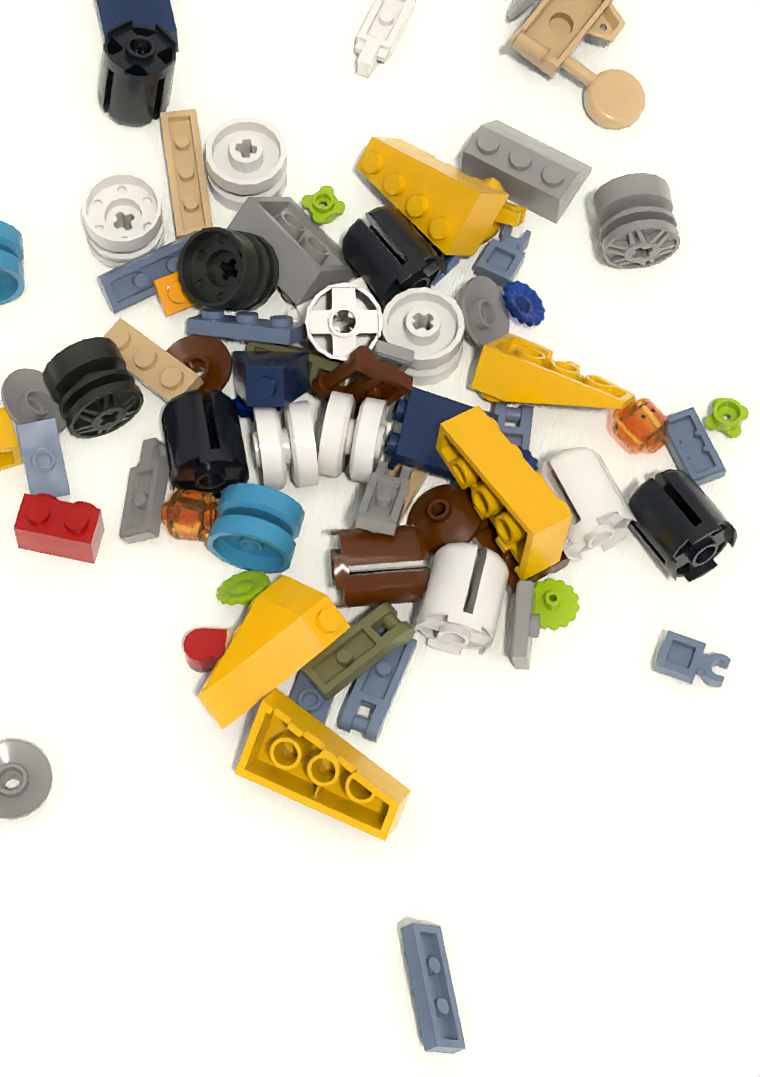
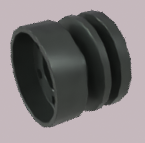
(228, 269)
(93, 387)

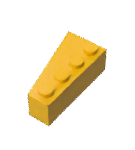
(432, 194)
(506, 490)
(319, 769)

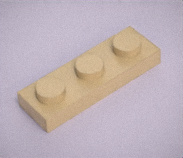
(151, 363)

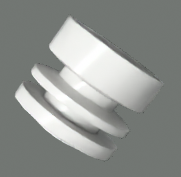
(122, 218)

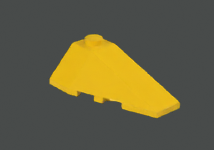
(525, 373)
(277, 638)

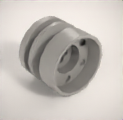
(636, 221)

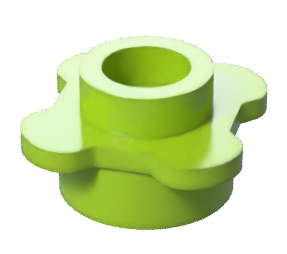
(323, 214)
(727, 407)

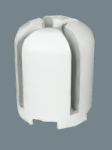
(329, 303)
(593, 499)
(463, 598)

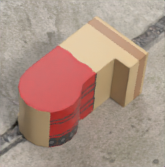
(205, 647)

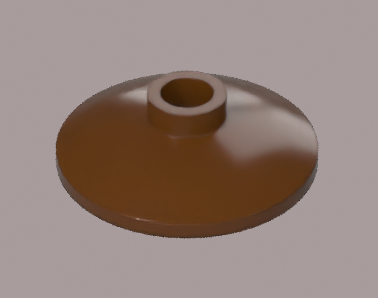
(207, 356)
(456, 524)

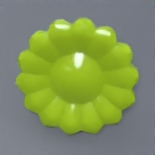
(242, 587)
(555, 603)

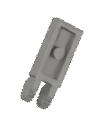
(383, 500)

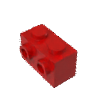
(59, 527)

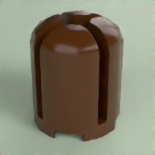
(379, 585)

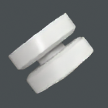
(246, 161)
(429, 326)
(346, 436)
(290, 445)

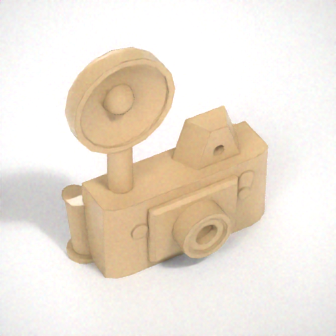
(555, 32)

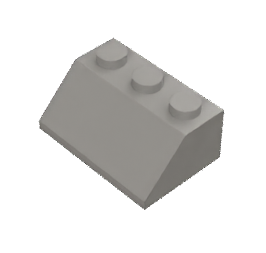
(527, 168)
(304, 251)

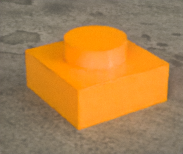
(171, 294)

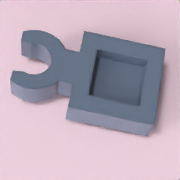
(504, 258)
(684, 658)

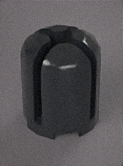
(136, 72)
(390, 254)
(204, 442)
(680, 524)

